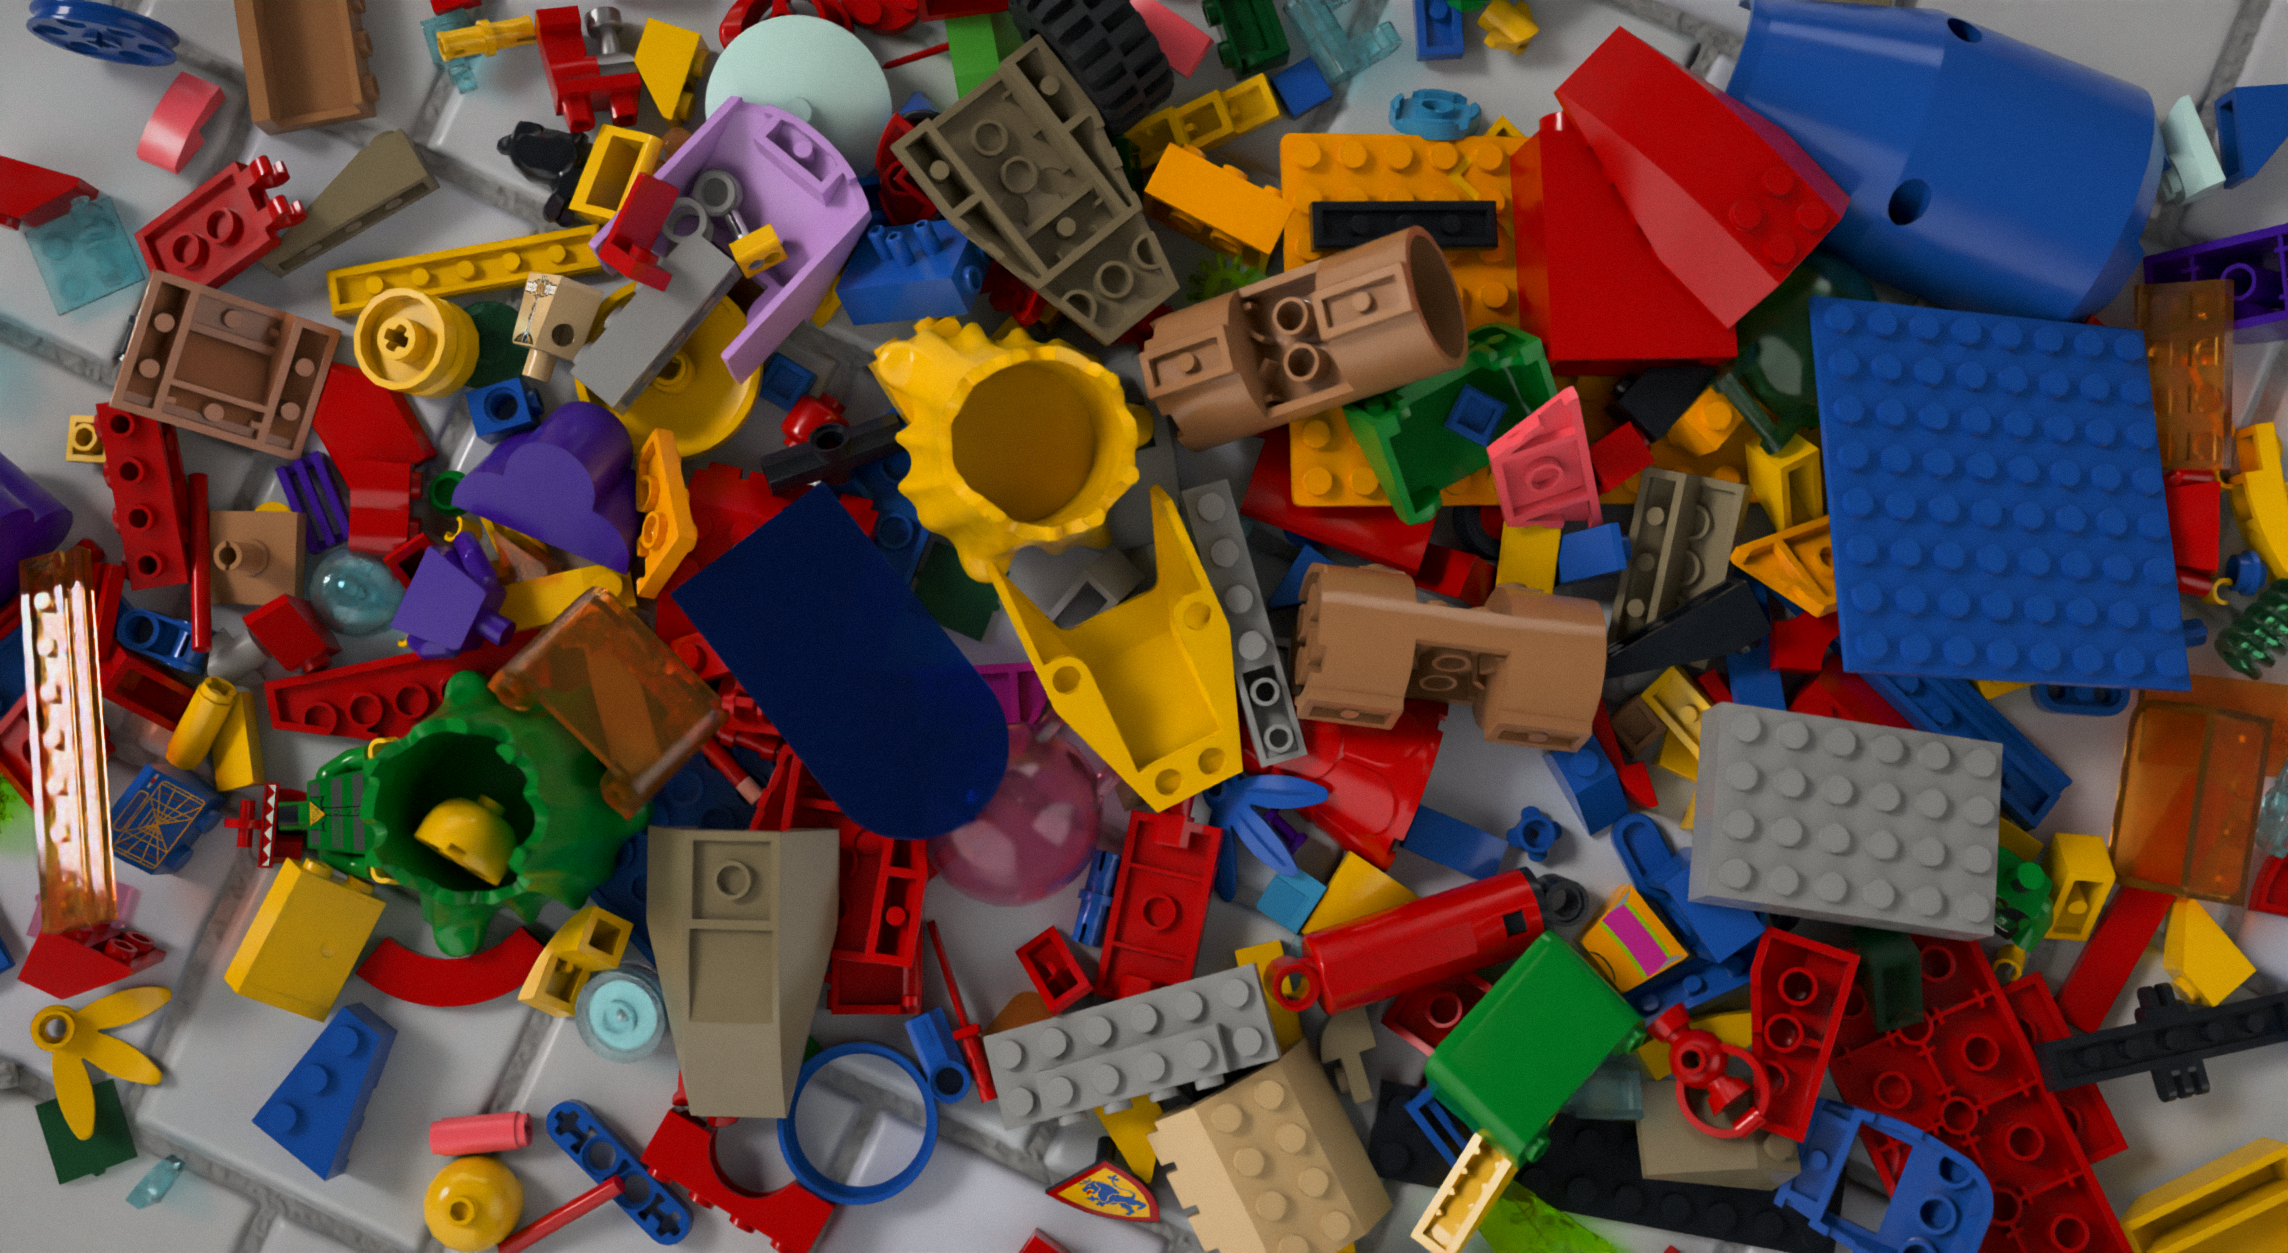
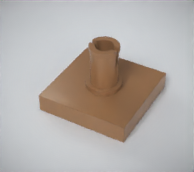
(256, 556)

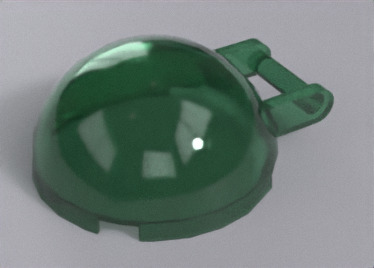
(1778, 350)

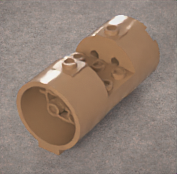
(1307, 340)
(1521, 661)

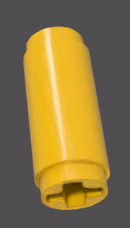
(201, 723)

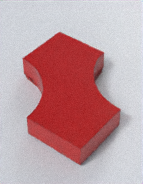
(1801, 642)

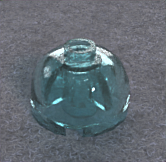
(355, 593)

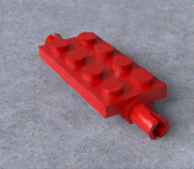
(1159, 902)

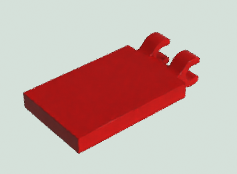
(221, 225)

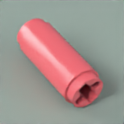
(481, 1133)

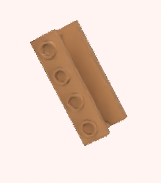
(306, 63)

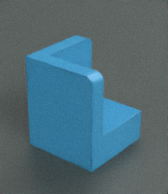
(1290, 899)

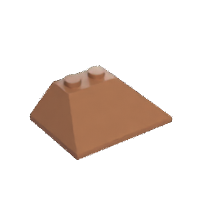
(224, 366)

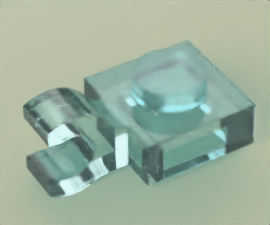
(459, 68)

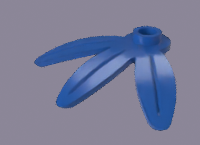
(1235, 811)

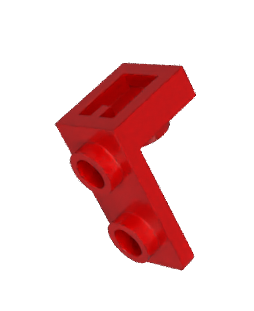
(636, 230)

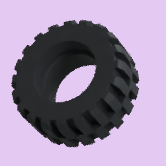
(1105, 53)

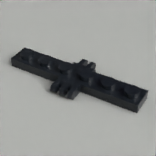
(2165, 1042)

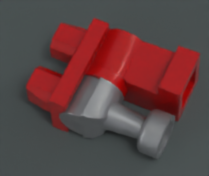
(584, 81)

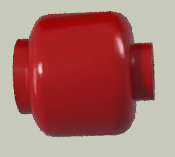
(808, 414)

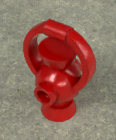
(1710, 1074)

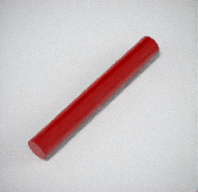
(563, 1215)

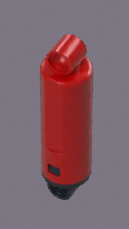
(1424, 941)

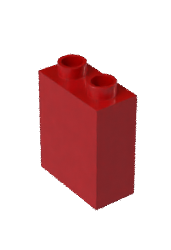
(1589, 271)

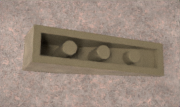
(365, 192)

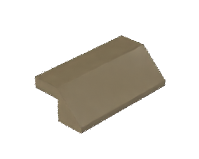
(1678, 544)

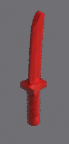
(968, 1033)

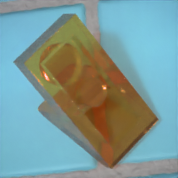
(521, 559)

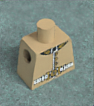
(553, 321)

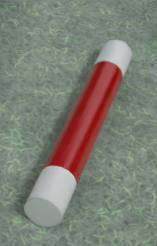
(733, 771)

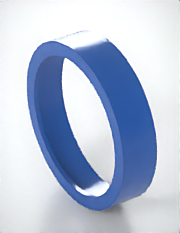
(842, 1193)

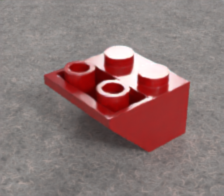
(87, 959)

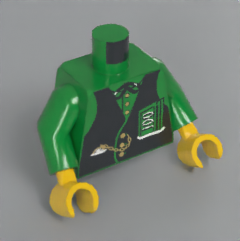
(2021, 908)

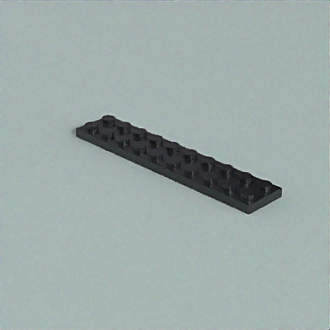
(1598, 1173)

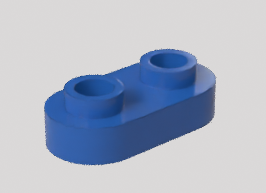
(2080, 700)

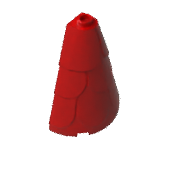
(1369, 775)

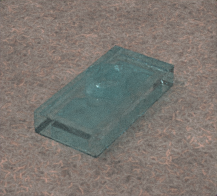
(2273, 819)

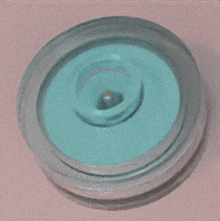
(623, 1013)

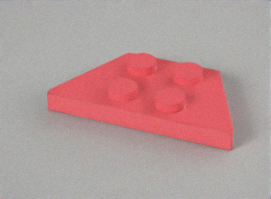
(1546, 468)

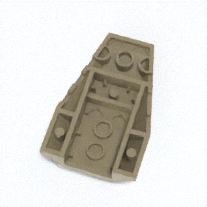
(1043, 192)

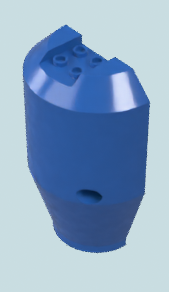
(1964, 153)

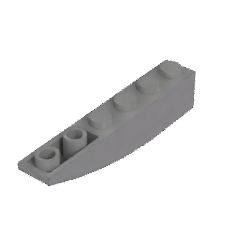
(1258, 671)

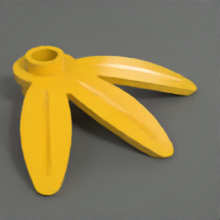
(106, 1052)

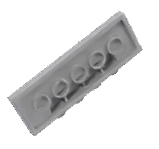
(1132, 1048)

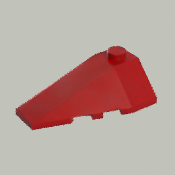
(1795, 1017)

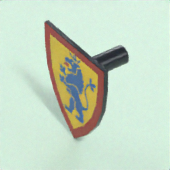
(1108, 1189)

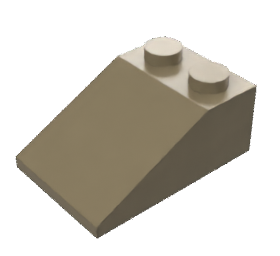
(1681, 1153)

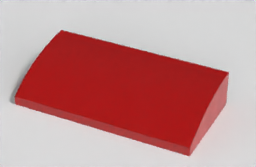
(1362, 531)

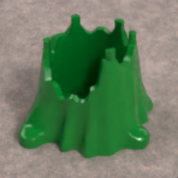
(528, 767)

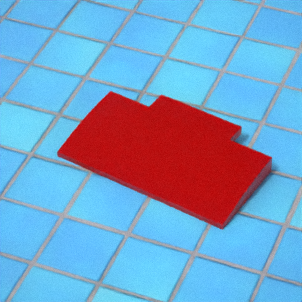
(1980, 1090)

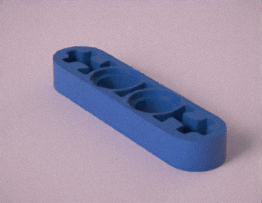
(626, 1164)

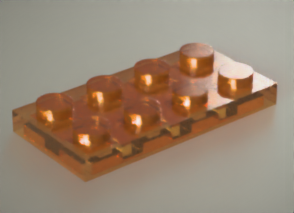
(2190, 369)

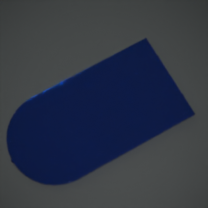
(853, 671)

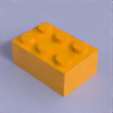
(1216, 206)

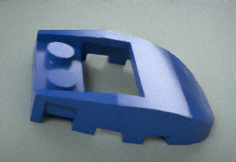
(1937, 1204)

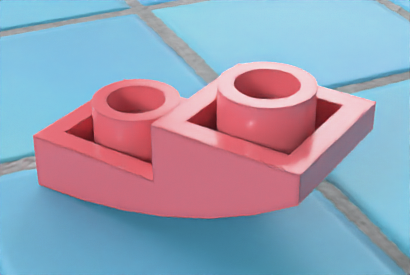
(1177, 38)
(174, 127)

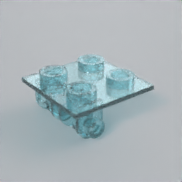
(84, 254)

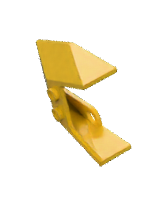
(1147, 676)

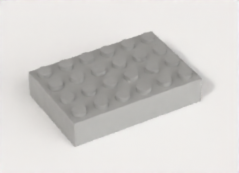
(1846, 822)

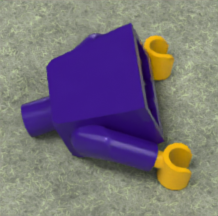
(453, 599)

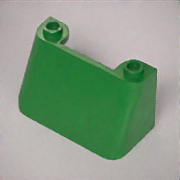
(1404, 426)
(1531, 1047)

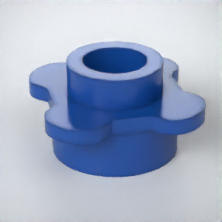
(1547, 833)

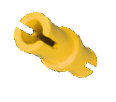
(486, 38)

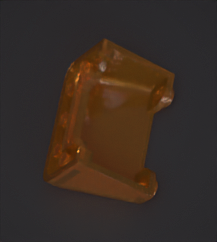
(616, 695)

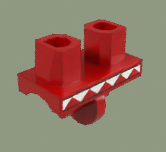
(271, 847)

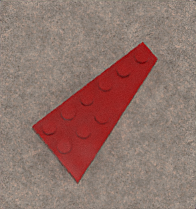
(378, 695)

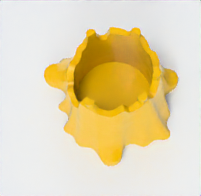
(1012, 442)

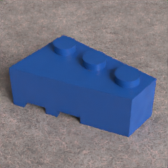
(328, 1091)

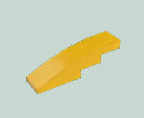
(1206, 120)

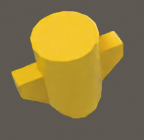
(1508, 26)

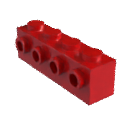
(148, 495)

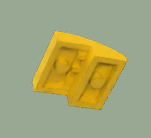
(1355, 892)

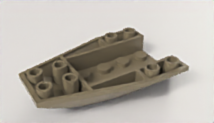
(741, 956)

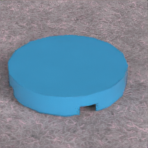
(1435, 115)

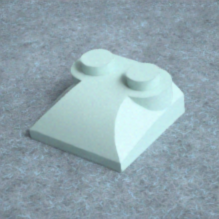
(2194, 165)

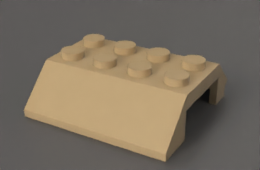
(1272, 1162)

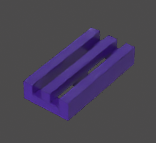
(300, 467)

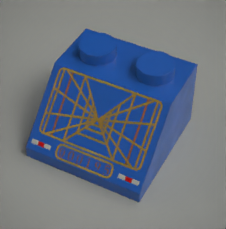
(163, 818)

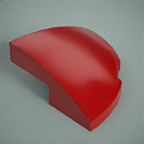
(899, 193)

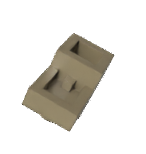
(1342, 1039)

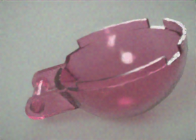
(1035, 828)

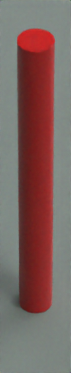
(200, 563)

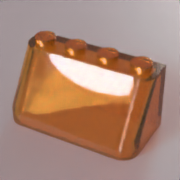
(2189, 800)

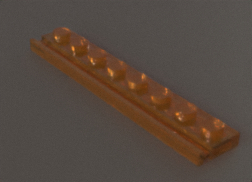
(67, 741)

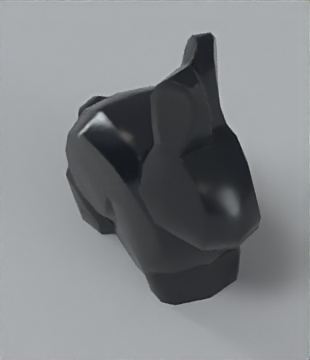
(548, 159)

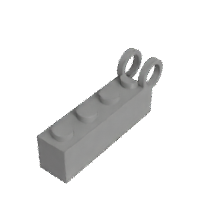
(658, 323)

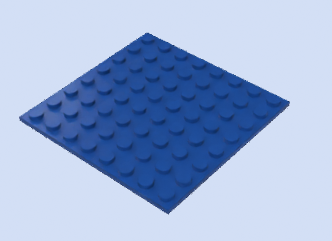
(1995, 498)

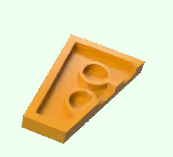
(664, 499)

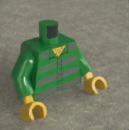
(334, 813)

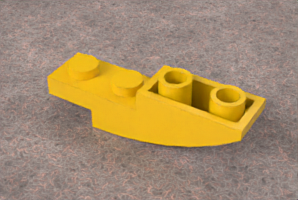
(2261, 497)

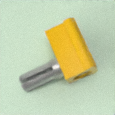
(754, 250)

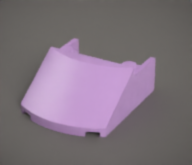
(787, 180)

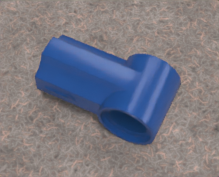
(938, 1050)

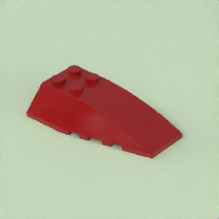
(1701, 175)
(879, 876)

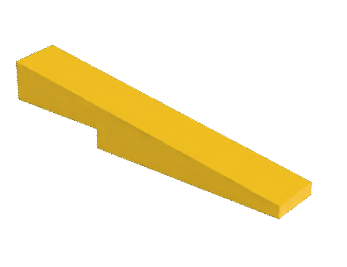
(1464, 1198)

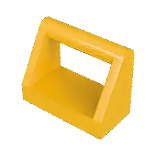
(612, 170)

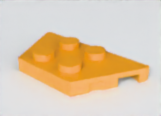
(1794, 565)

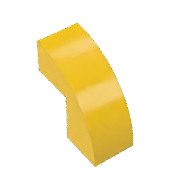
(584, 944)

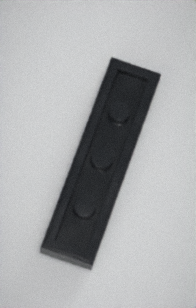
(1452, 224)

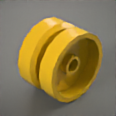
(416, 343)

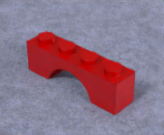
(687, 1153)

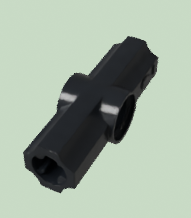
(832, 454)

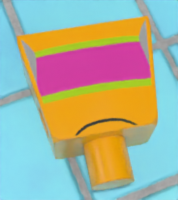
(1627, 941)

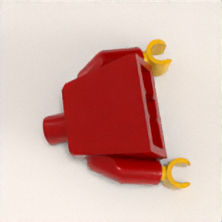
(2194, 530)

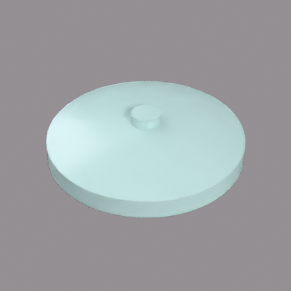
(815, 75)

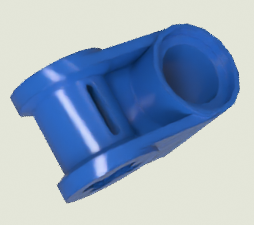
(169, 642)

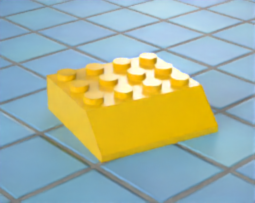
(2217, 1208)

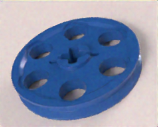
(103, 32)

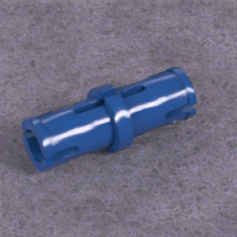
(1096, 898)

